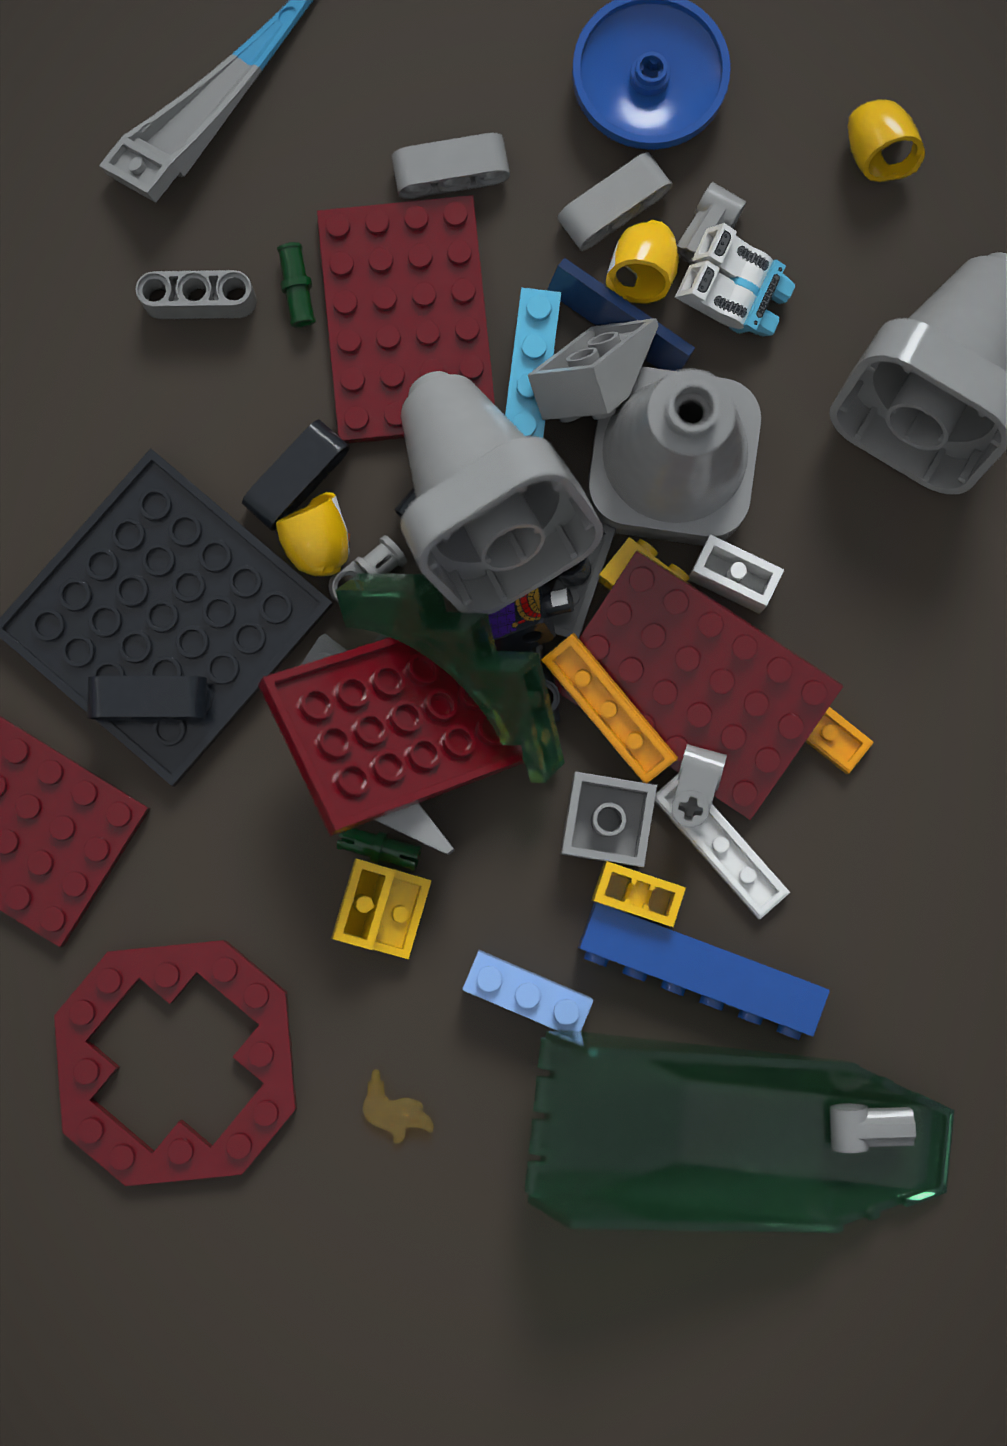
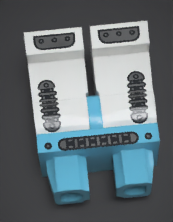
(735, 282)

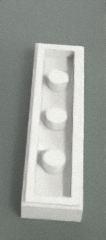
(727, 854)

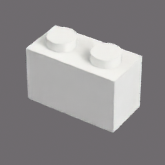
(735, 574)

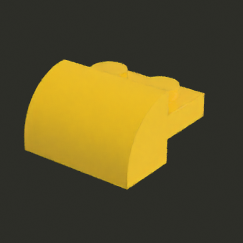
(381, 909)

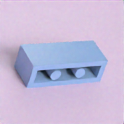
(527, 993)

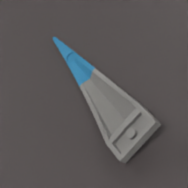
(176, 135)

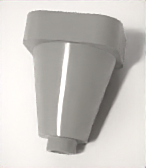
(936, 383)
(676, 457)
(490, 504)

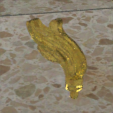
(393, 1114)

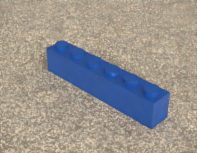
(704, 969)

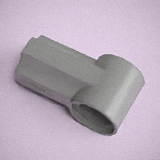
(714, 208)
(858, 1127)

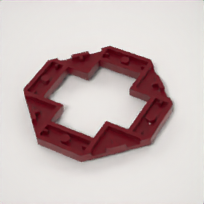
(86, 1069)

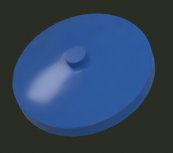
(650, 71)

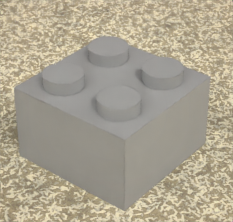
(608, 819)

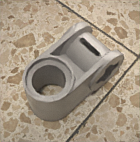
(697, 778)

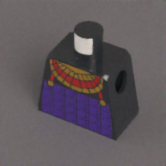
(529, 619)

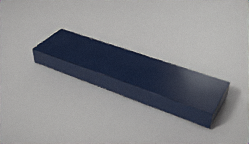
(605, 307)

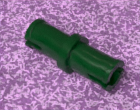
(296, 284)
(379, 848)

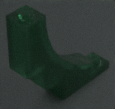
(502, 683)

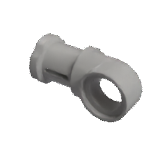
(369, 564)

